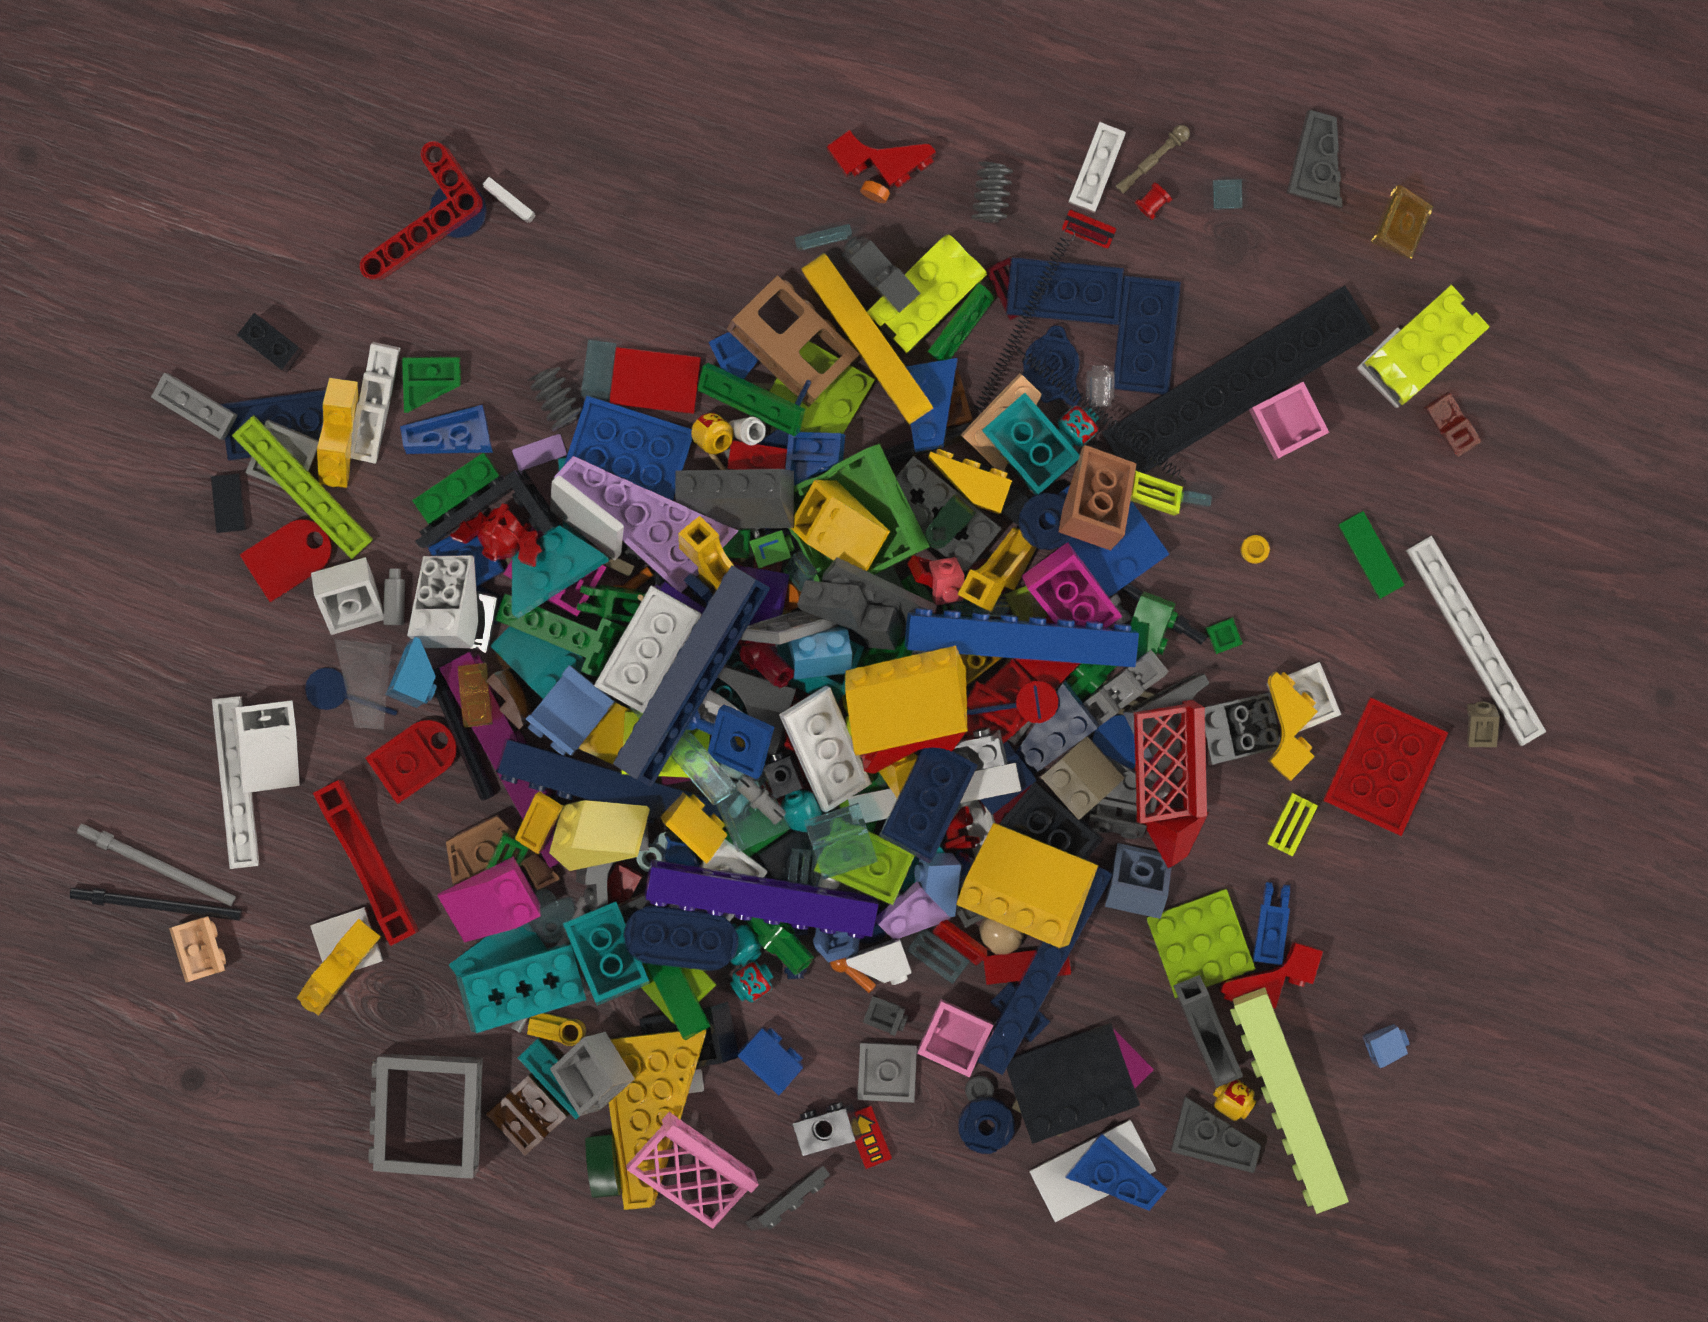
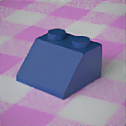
(771, 1059)

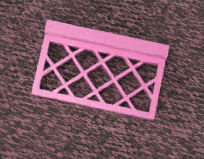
(703, 1150)

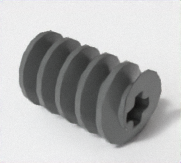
(992, 192)
(555, 398)

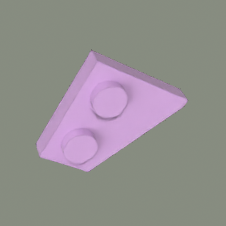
(910, 913)

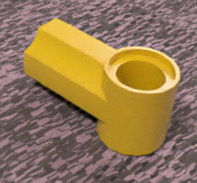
(553, 1028)

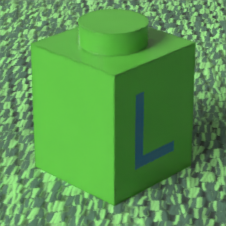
(772, 549)

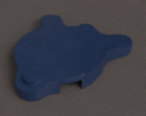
(1058, 355)

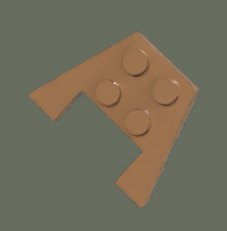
(473, 848)

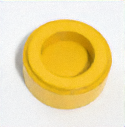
(1254, 549)

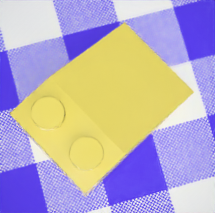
(598, 833)

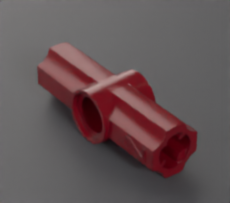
(766, 660)

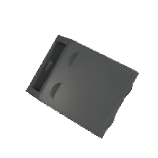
(1240, 728)

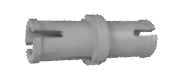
(759, 799)

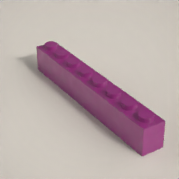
(492, 740)

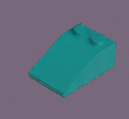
(1031, 444)
(535, 660)
(498, 949)
(603, 954)

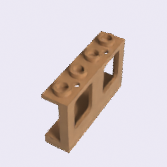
(781, 351)

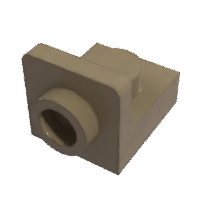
(1482, 725)

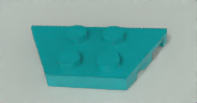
(558, 566)

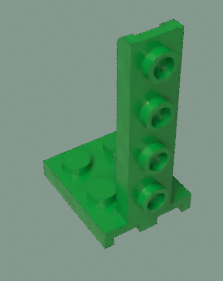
(567, 634)

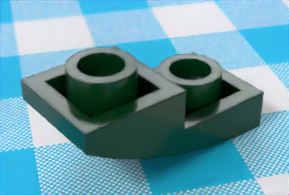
(602, 1166)

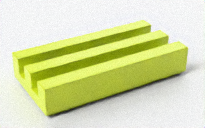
(1154, 503)
(1302, 803)

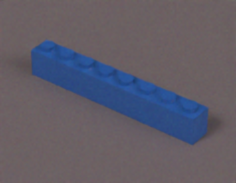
(1022, 639)

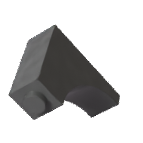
(1171, 696)
(760, 698)

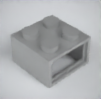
(592, 1073)

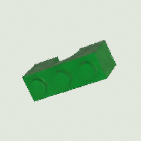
(456, 488)

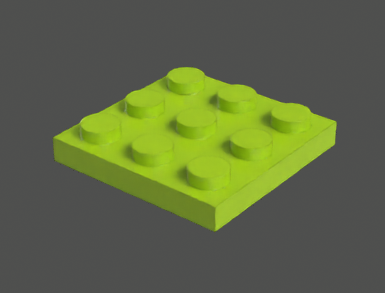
(837, 402)
(1201, 941)

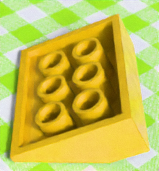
(906, 700)
(1027, 886)

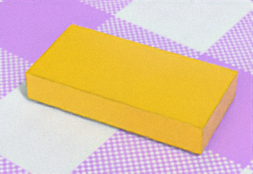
(538, 822)

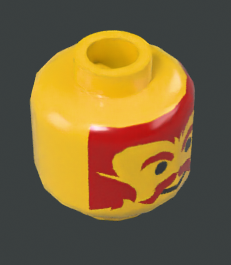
(712, 433)
(1234, 1100)

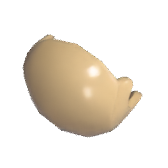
(999, 937)

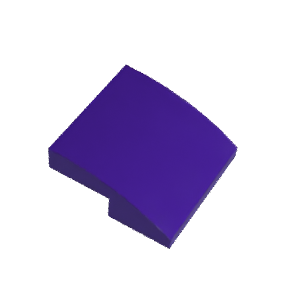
(774, 600)

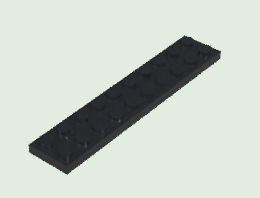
(1241, 380)

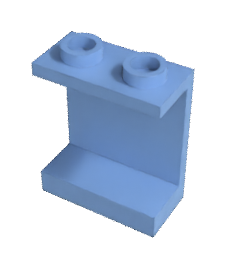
(570, 711)

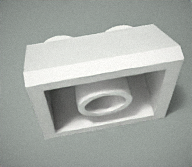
(347, 596)
(883, 962)

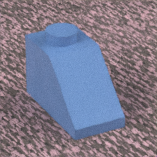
(940, 880)
(1386, 1045)

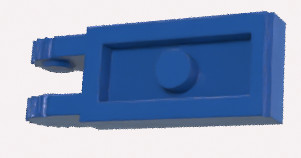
(1272, 927)

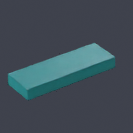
(538, 1061)

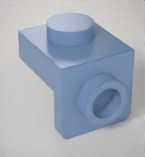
(836, 945)

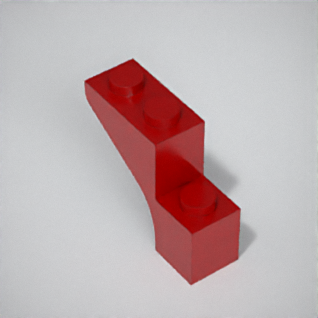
(890, 163)
(878, 760)
(1299, 965)

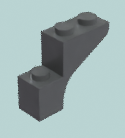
(879, 272)
(848, 608)
(1207, 1031)

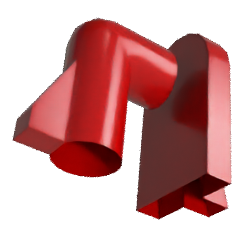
(958, 822)

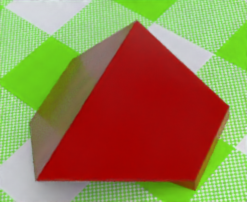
(1175, 836)

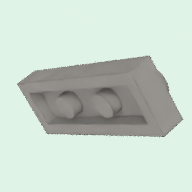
(194, 406)

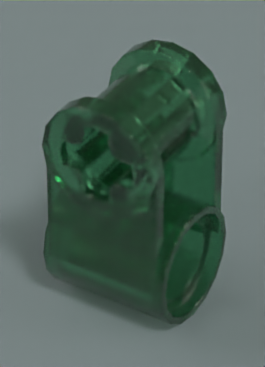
(951, 519)

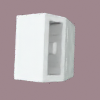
(445, 603)
(266, 746)

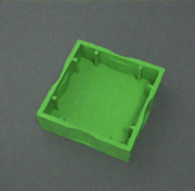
(875, 486)

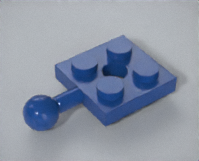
(723, 743)

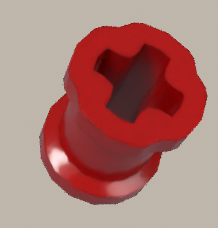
(1153, 201)

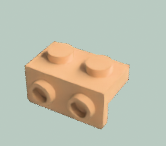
(198, 948)

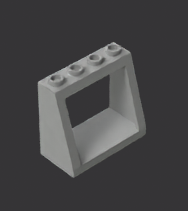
(472, 1113)

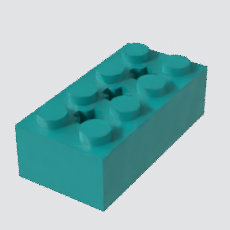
(505, 977)

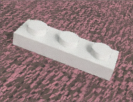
(1097, 167)

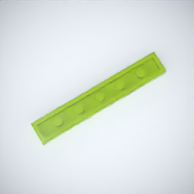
(302, 487)

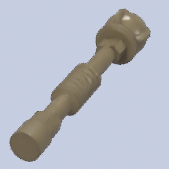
(1179, 134)

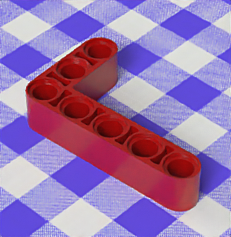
(429, 220)

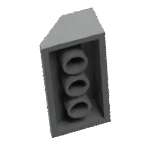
(739, 496)

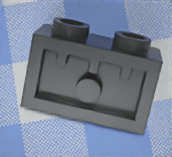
(983, 748)

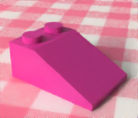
(1069, 589)
(491, 902)

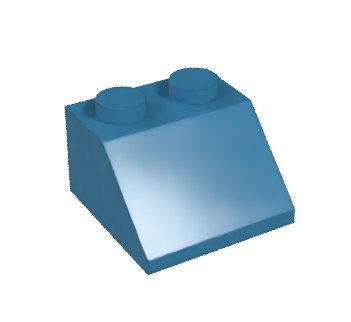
(821, 653)
(413, 676)

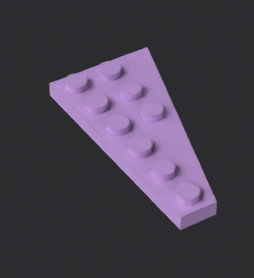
(647, 517)

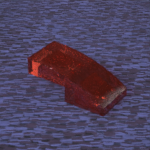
(1452, 424)

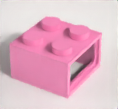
(1288, 421)
(955, 1038)

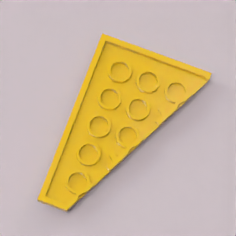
(662, 1075)

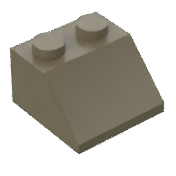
(1082, 777)

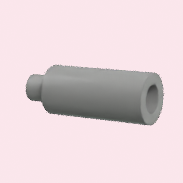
(394, 598)

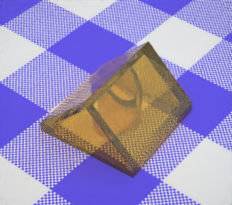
(1402, 222)

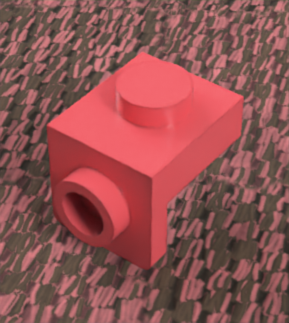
(946, 580)

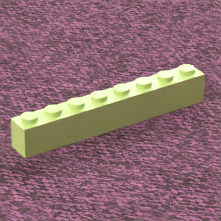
(1290, 1101)

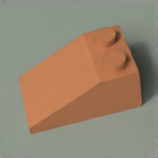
(1098, 498)

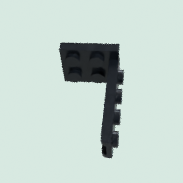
(525, 495)

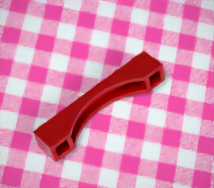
(367, 861)

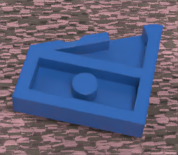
(733, 355)
(813, 453)

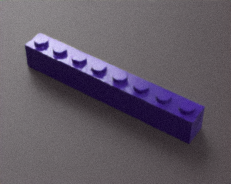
(761, 898)

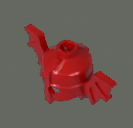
(500, 537)

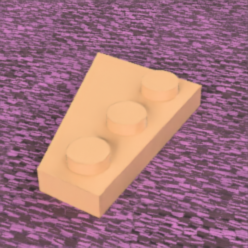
(974, 434)

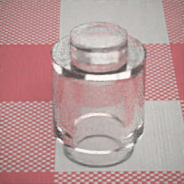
(1100, 386)

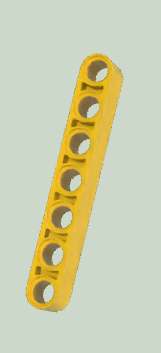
(867, 338)

